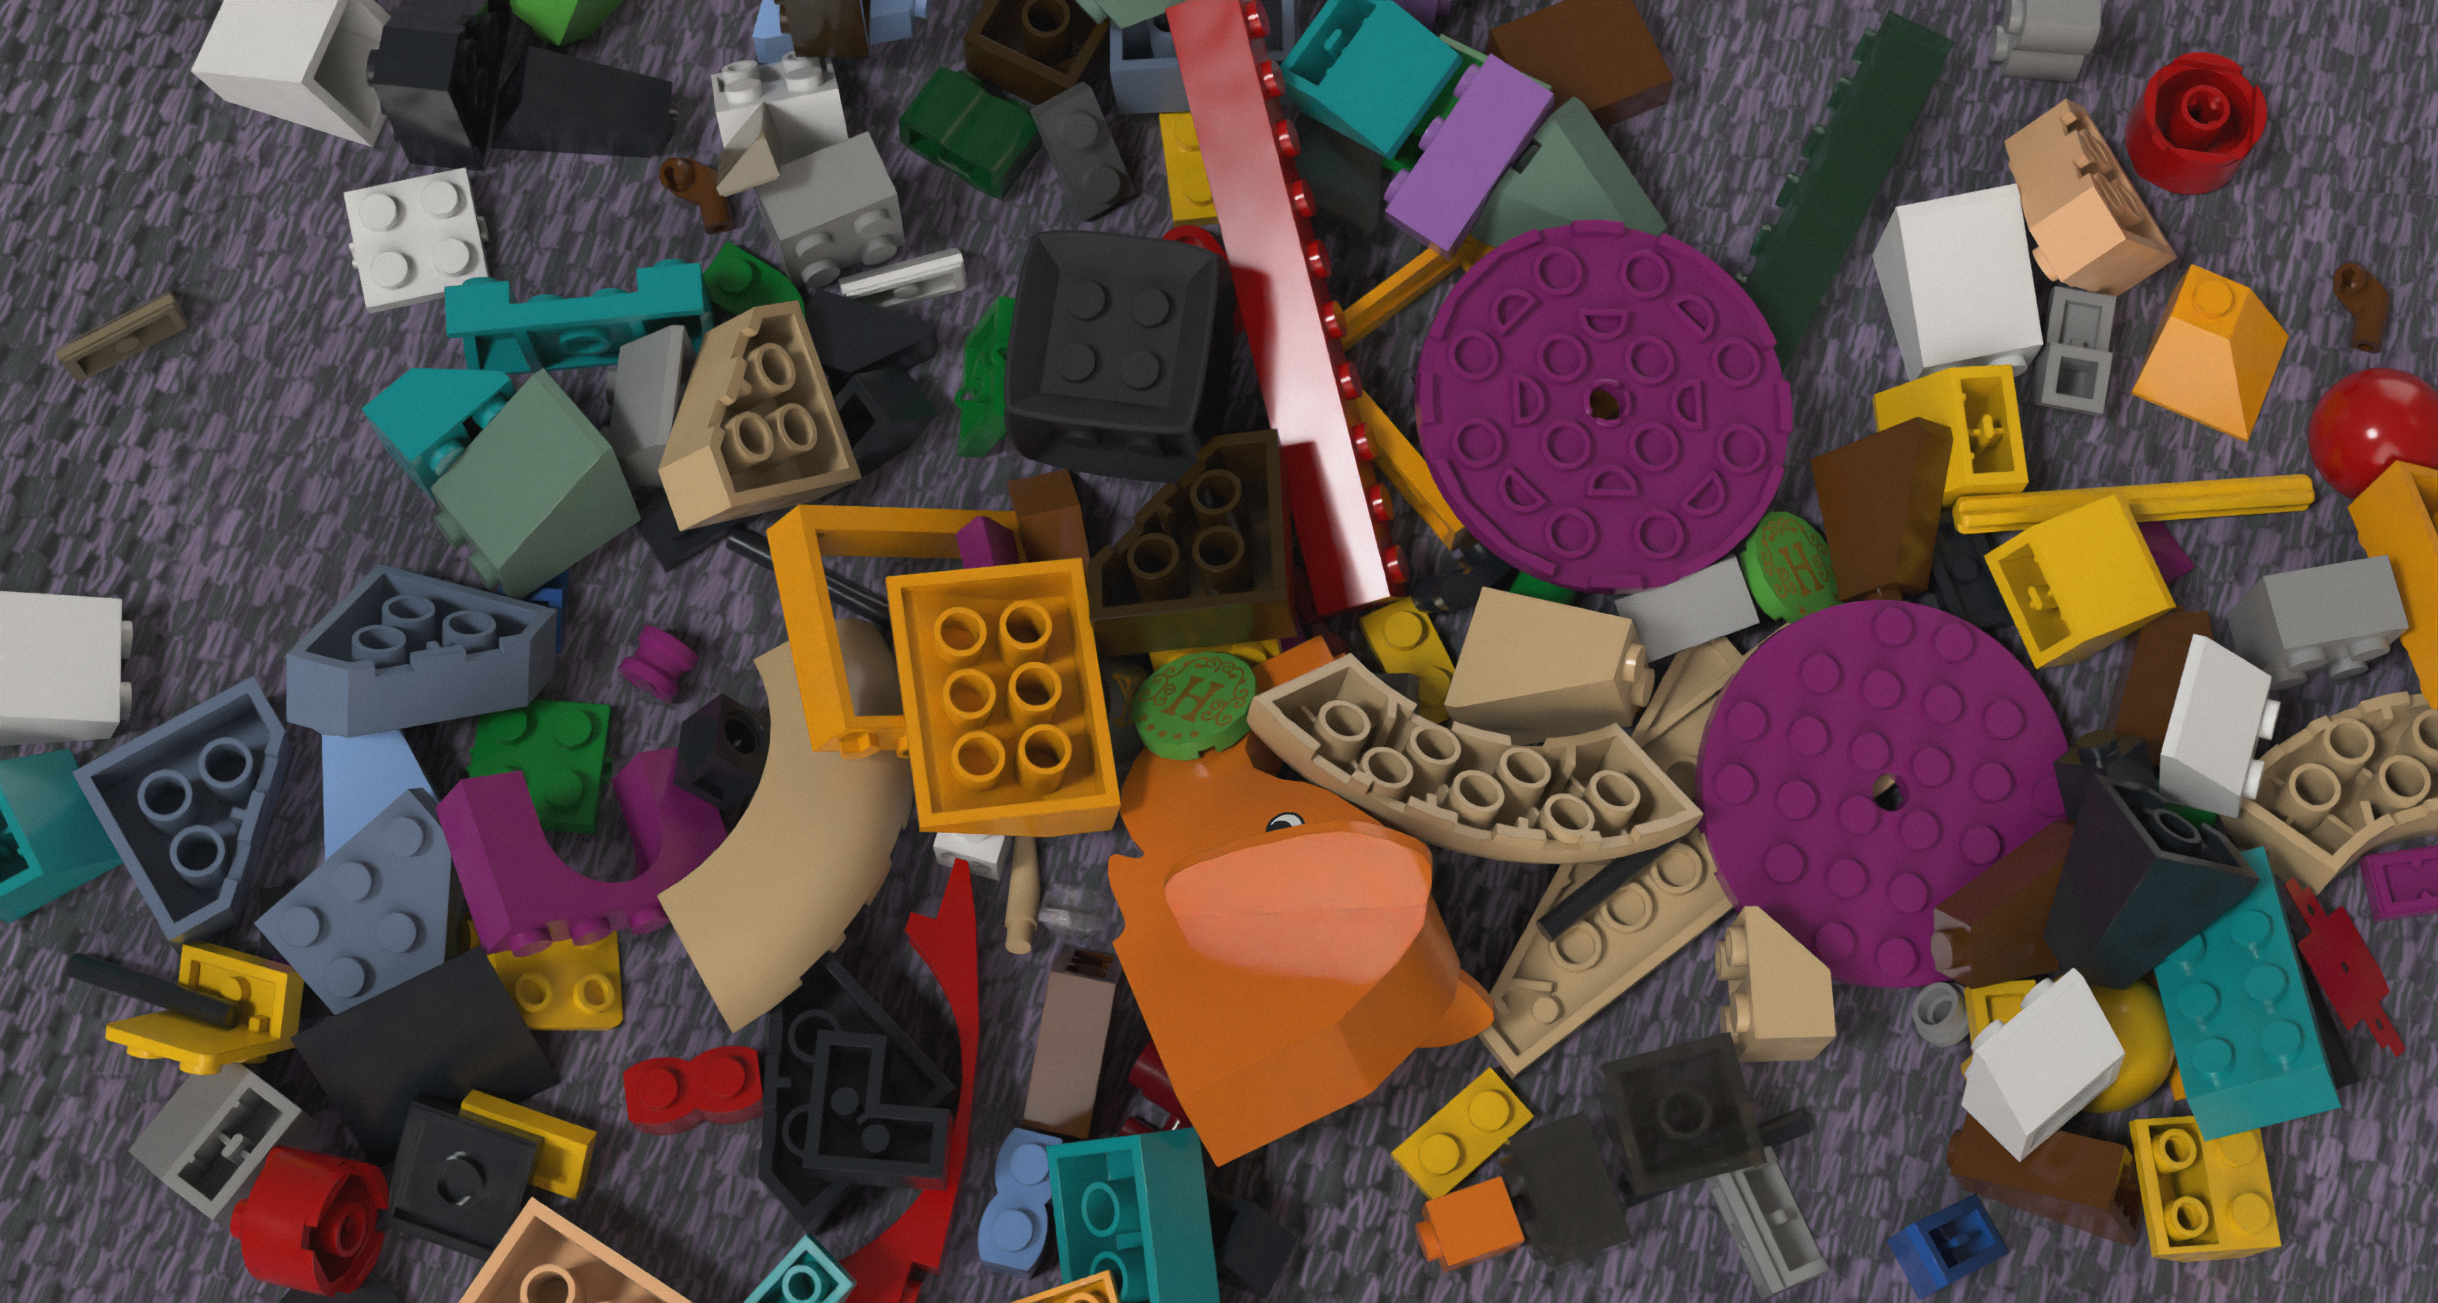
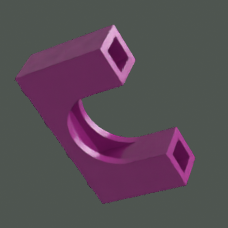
(531, 898)

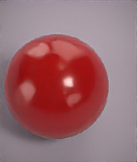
(2370, 424)

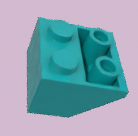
(1368, 71)
(435, 416)
(46, 833)

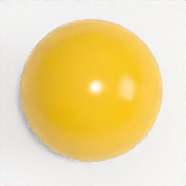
(2144, 1034)

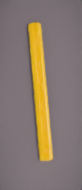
(2145, 501)

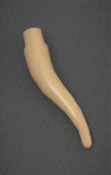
(1023, 896)

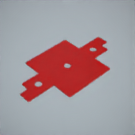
(2325, 948)

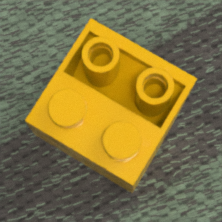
(1983, 421)
(2079, 582)
(2202, 1194)

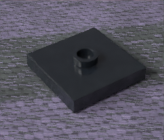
(459, 1177)

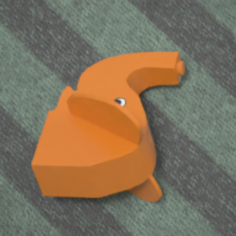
(1278, 938)

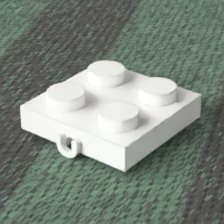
(416, 238)

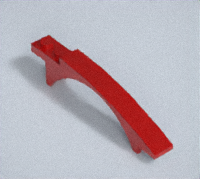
(925, 1230)

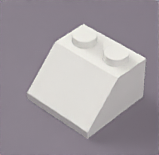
(2216, 731)

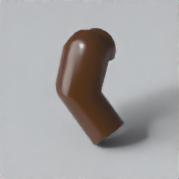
(698, 185)
(2366, 303)

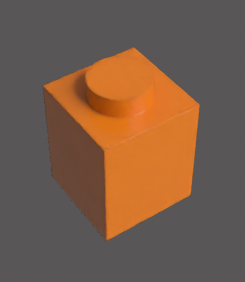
(1469, 1225)

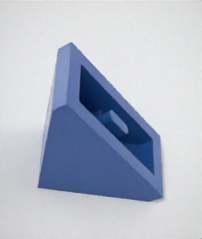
(1947, 1246)

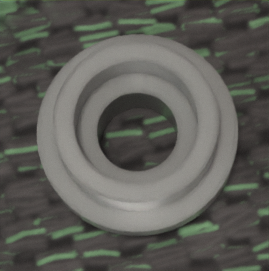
(1931, 1008)

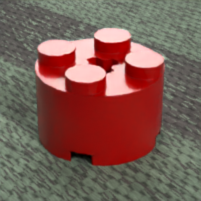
(2194, 124)
(312, 1221)

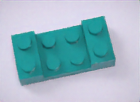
(574, 331)

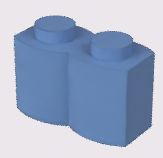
(1015, 1223)

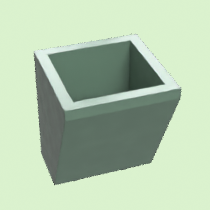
(533, 491)

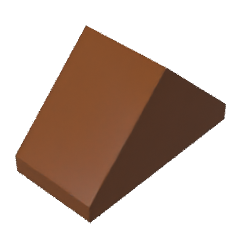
(1049, 518)

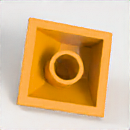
(2212, 354)

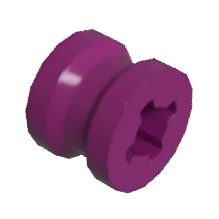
(658, 663)

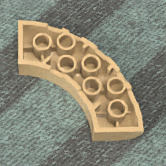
(1468, 785)
(2345, 789)
(804, 847)

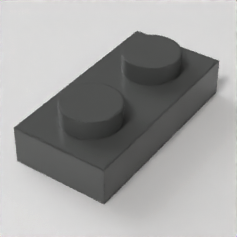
(1082, 151)

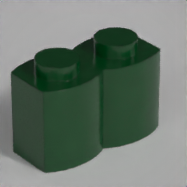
(970, 131)

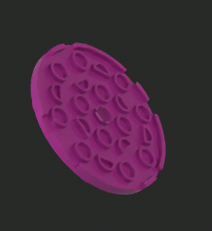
(1585, 496)
(1795, 767)

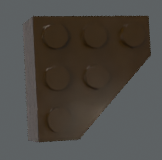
(1204, 556)

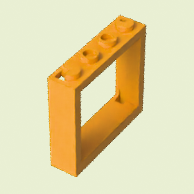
(1396, 455)
(860, 531)

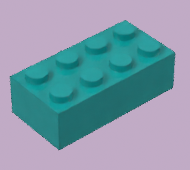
(2245, 1017)
(1136, 1211)

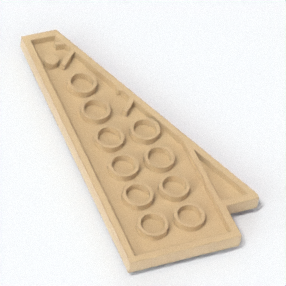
(1564, 983)

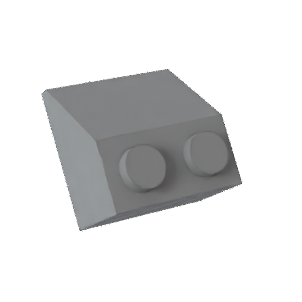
(646, 399)

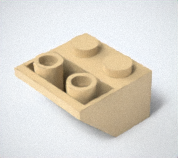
(1776, 992)

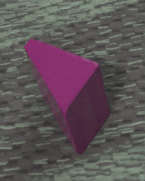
(986, 544)

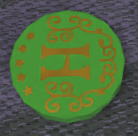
(1788, 567)
(1194, 705)

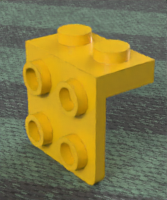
(560, 985)
(264, 990)

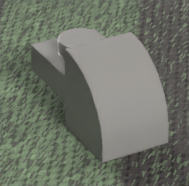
(2074, 356)

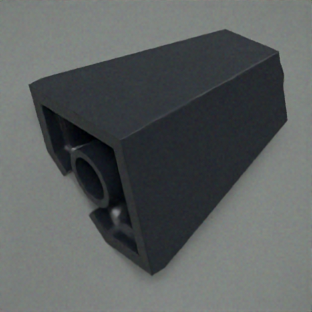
(2137, 884)

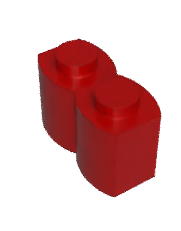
(677, 1094)

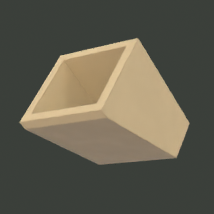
(1547, 669)

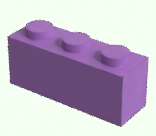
(1467, 155)

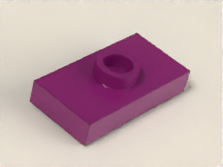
(2401, 883)

